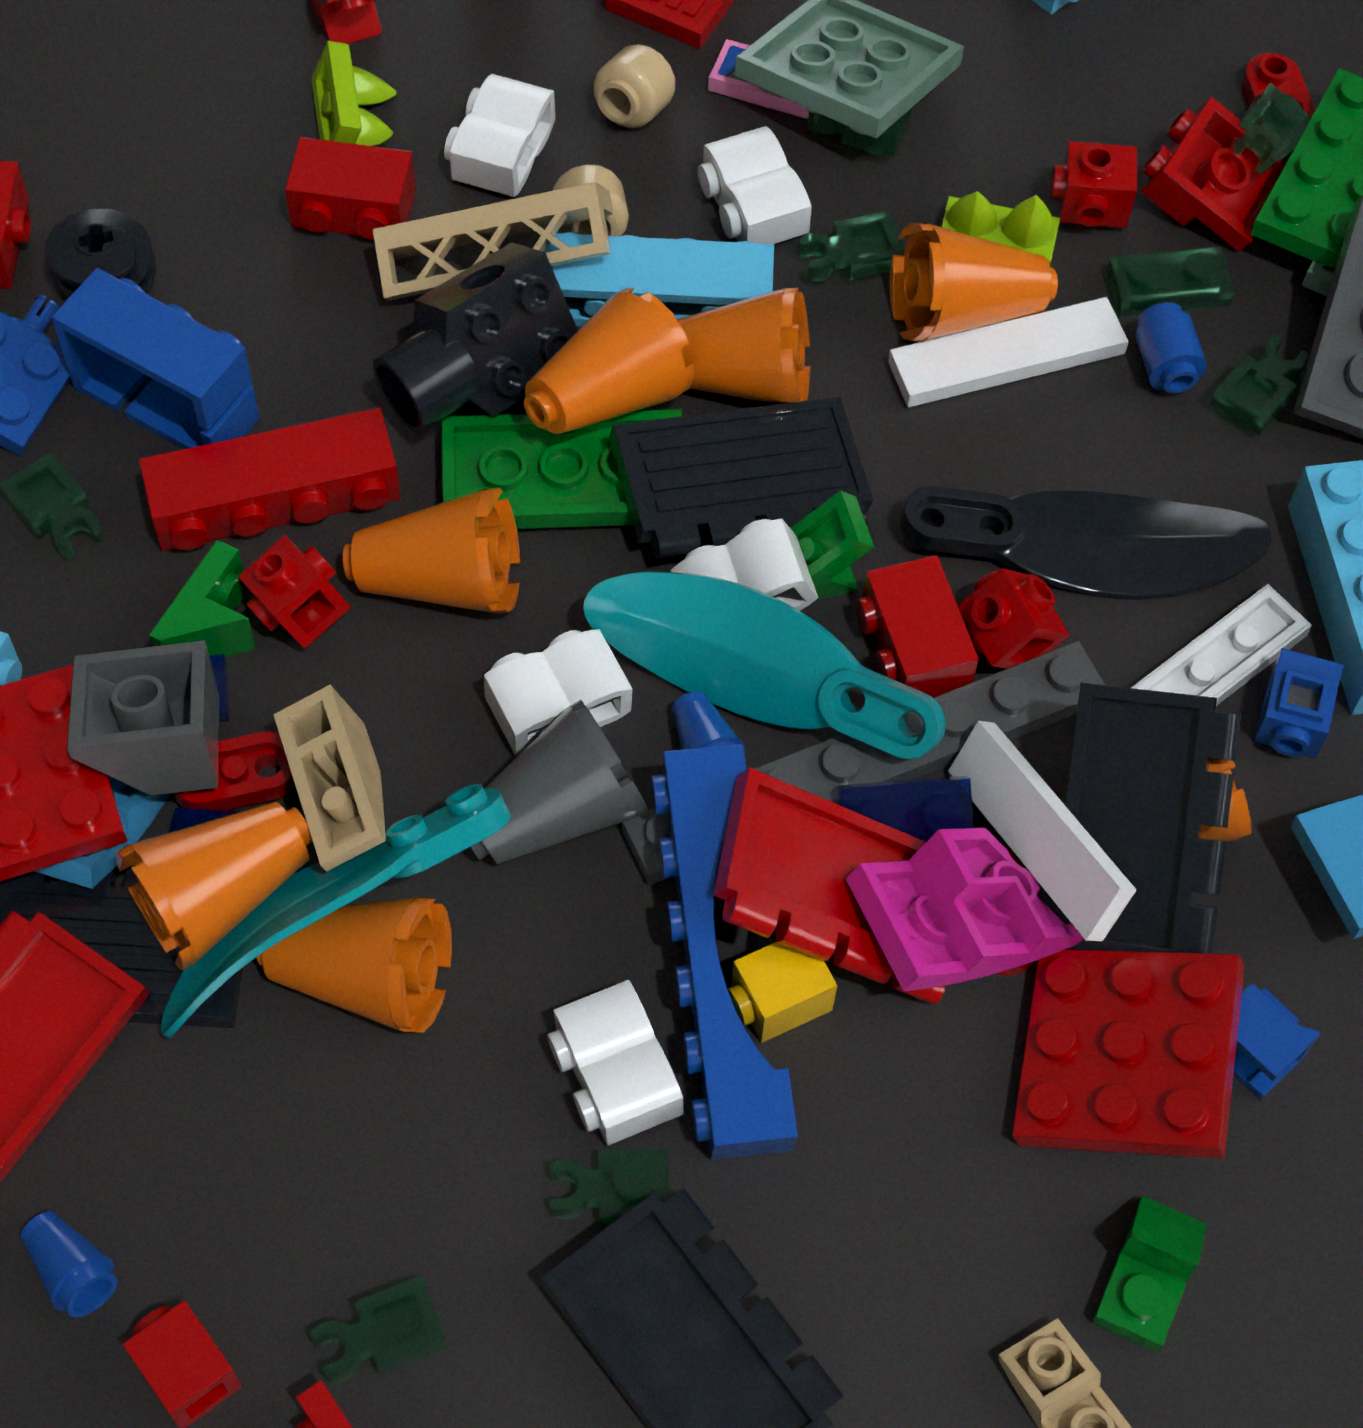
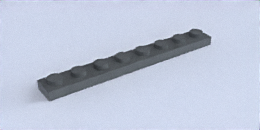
(1013, 699)

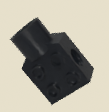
(477, 339)

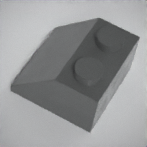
(147, 717)

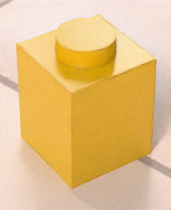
(780, 989)

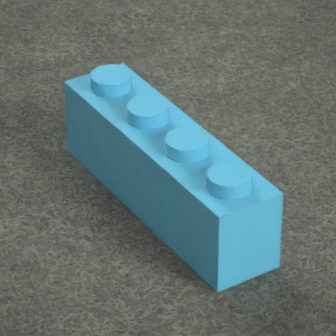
(681, 273)
(1330, 534)

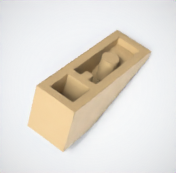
(334, 775)

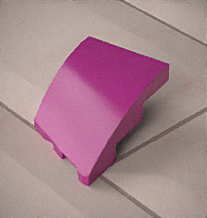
(957, 911)

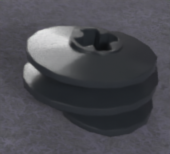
(100, 241)

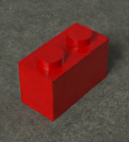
(349, 187)
(917, 627)

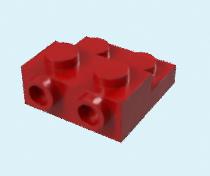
(1206, 177)

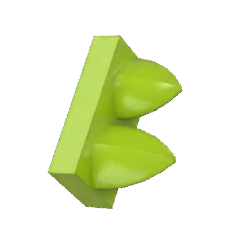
(340, 91)
(1024, 227)

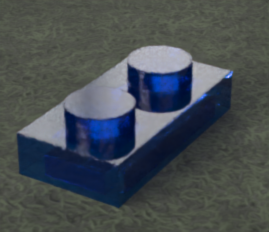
(913, 805)

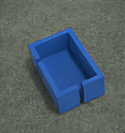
(121, 336)

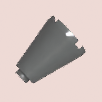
(561, 789)

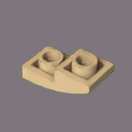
(1059, 1381)

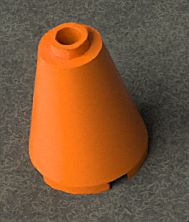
(964, 282)
(751, 348)
(611, 366)
(441, 554)
(213, 875)
(370, 960)

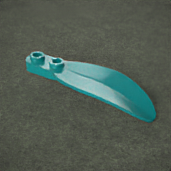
(756, 658)
(313, 893)

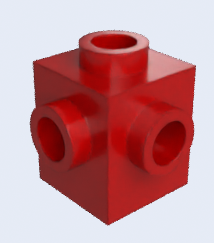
(1096, 184)
(287, 581)
(1012, 618)

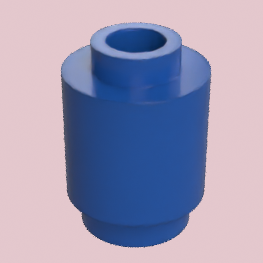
(1170, 348)

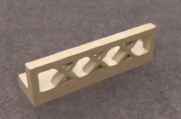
(490, 227)

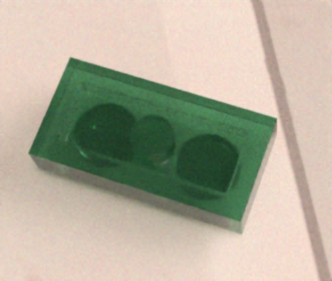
(1182, 277)

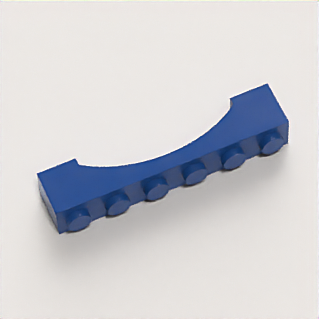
(744, 1100)

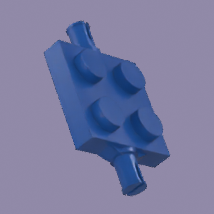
(30, 375)

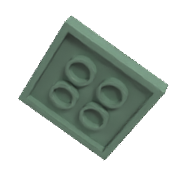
(849, 63)

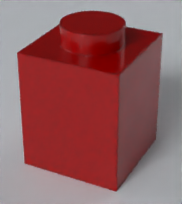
(181, 1363)

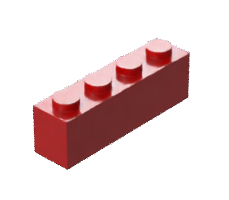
(270, 480)

